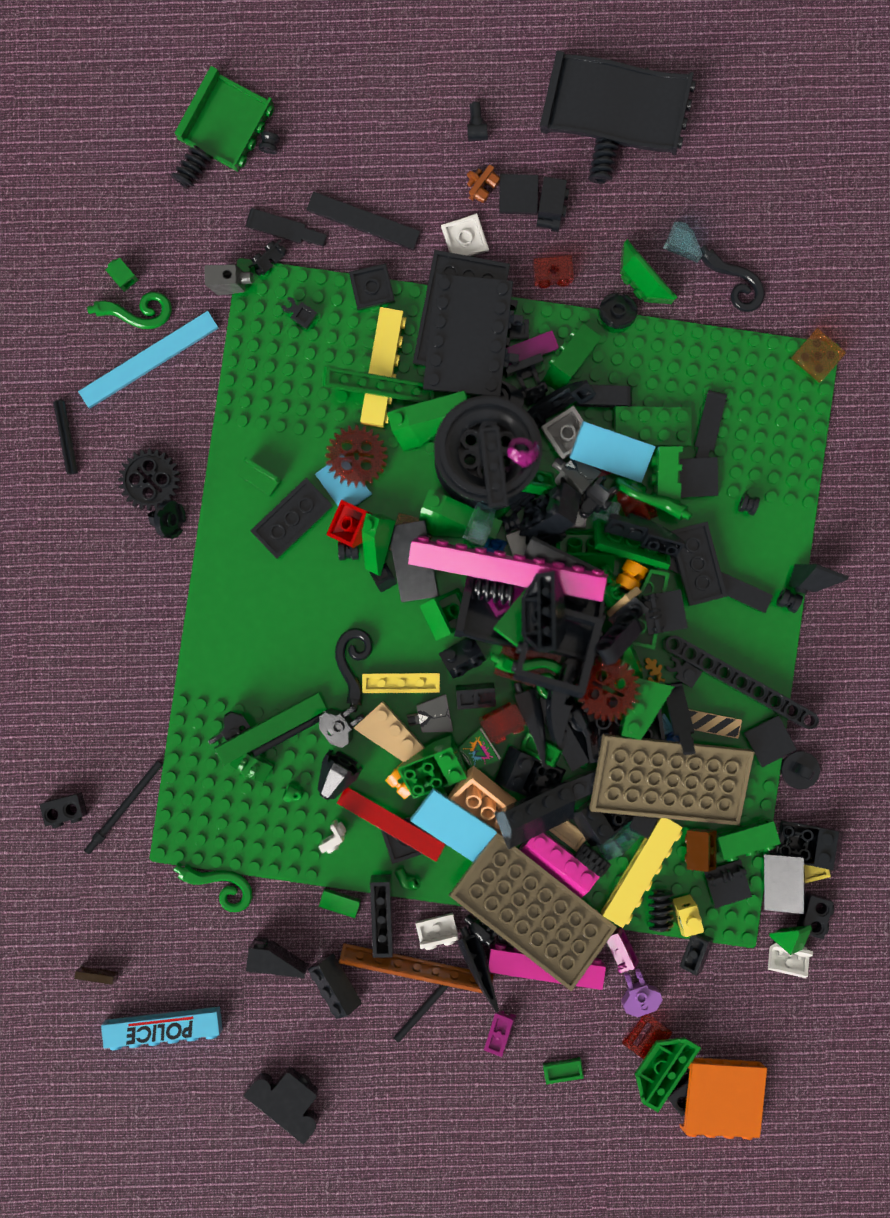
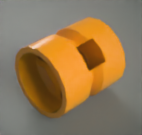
(631, 575)
(393, 781)

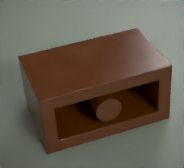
(701, 849)

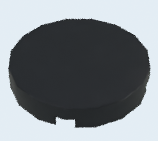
(618, 311)

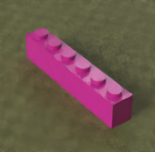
(514, 963)

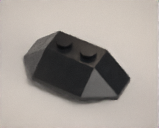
(544, 612)

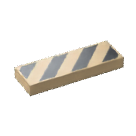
(715, 724)

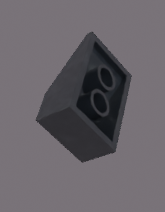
(271, 958)

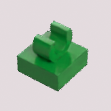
(612, 593)

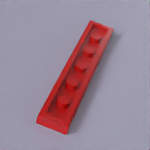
(391, 824)

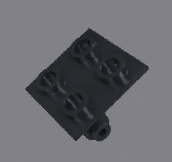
(665, 612)
(728, 884)

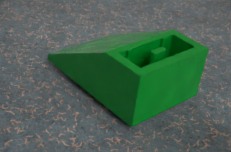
(433, 767)

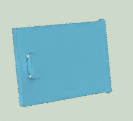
(341, 491)

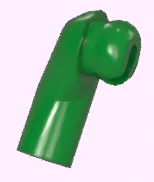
(407, 882)

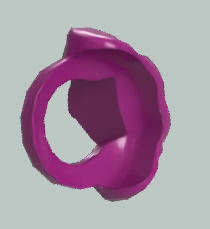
(523, 458)

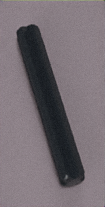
(65, 437)

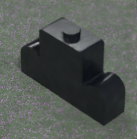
(286, 1101)

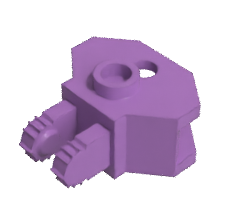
(639, 994)

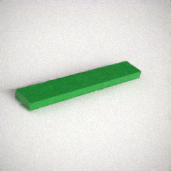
(375, 385)
(270, 729)

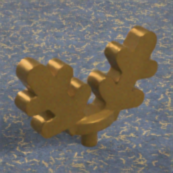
(656, 670)

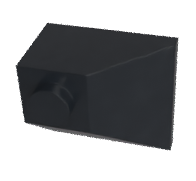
(814, 578)

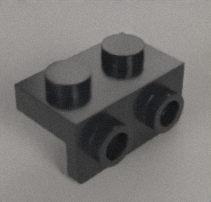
(462, 657)

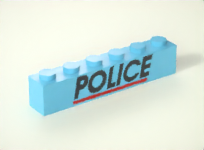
(161, 1028)

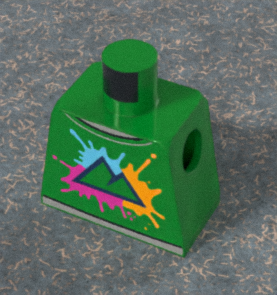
(478, 750)

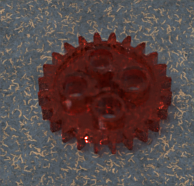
(356, 439)
(601, 706)

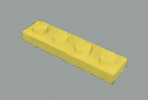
(401, 683)

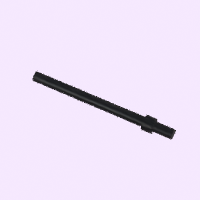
(99, 836)

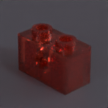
(560, 264)

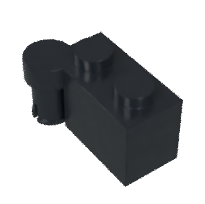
(551, 203)

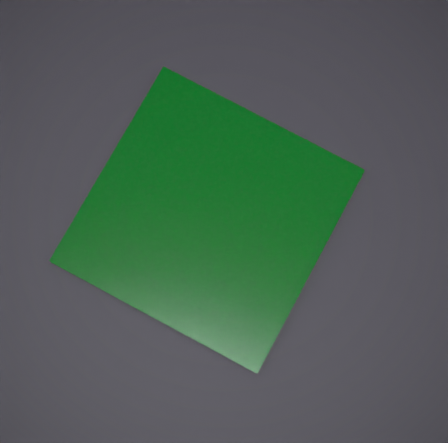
(269, 627)

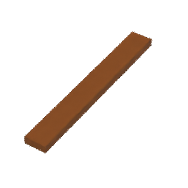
(410, 968)

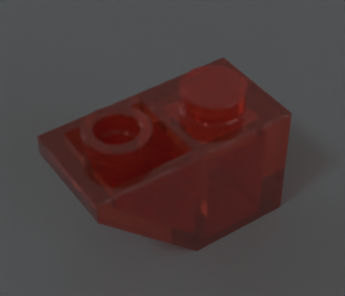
(636, 507)

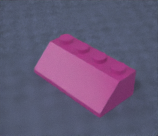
(560, 863)

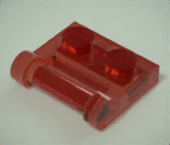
(656, 1032)

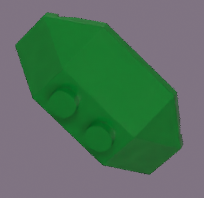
(643, 278)
(664, 1069)

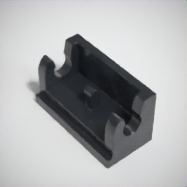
(475, 696)

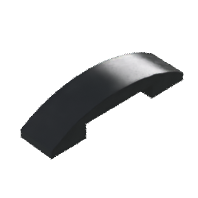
(559, 399)

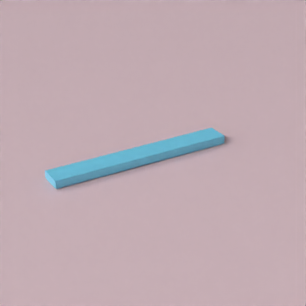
(148, 359)

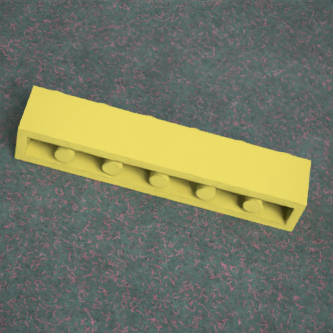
(383, 362)
(640, 872)

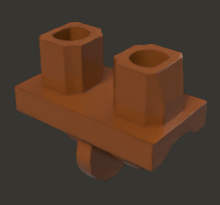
(488, 177)

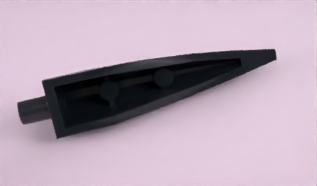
(531, 711)
(476, 961)

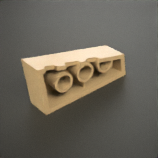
(389, 732)

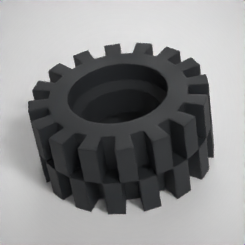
(592, 860)

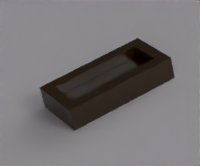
(96, 975)

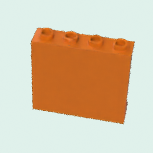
(725, 1098)

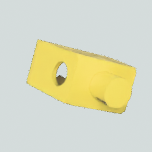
(687, 917)

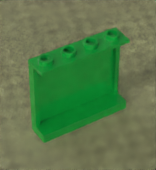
(224, 120)

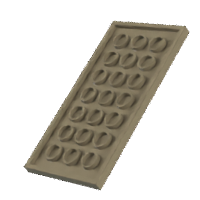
(660, 782)
(533, 911)

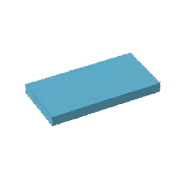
(612, 451)
(453, 825)

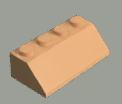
(481, 796)

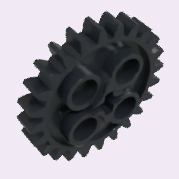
(138, 491)

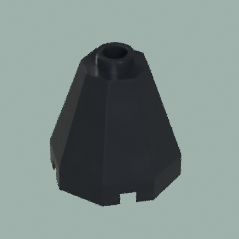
(337, 774)

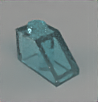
(683, 242)
(479, 524)
(618, 843)

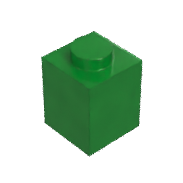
(121, 274)

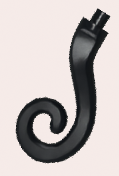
(716, 264)
(355, 693)

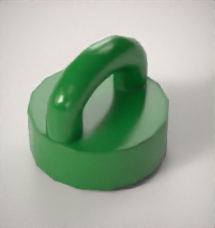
(289, 793)

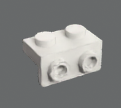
(333, 841)
(437, 931)
(794, 964)

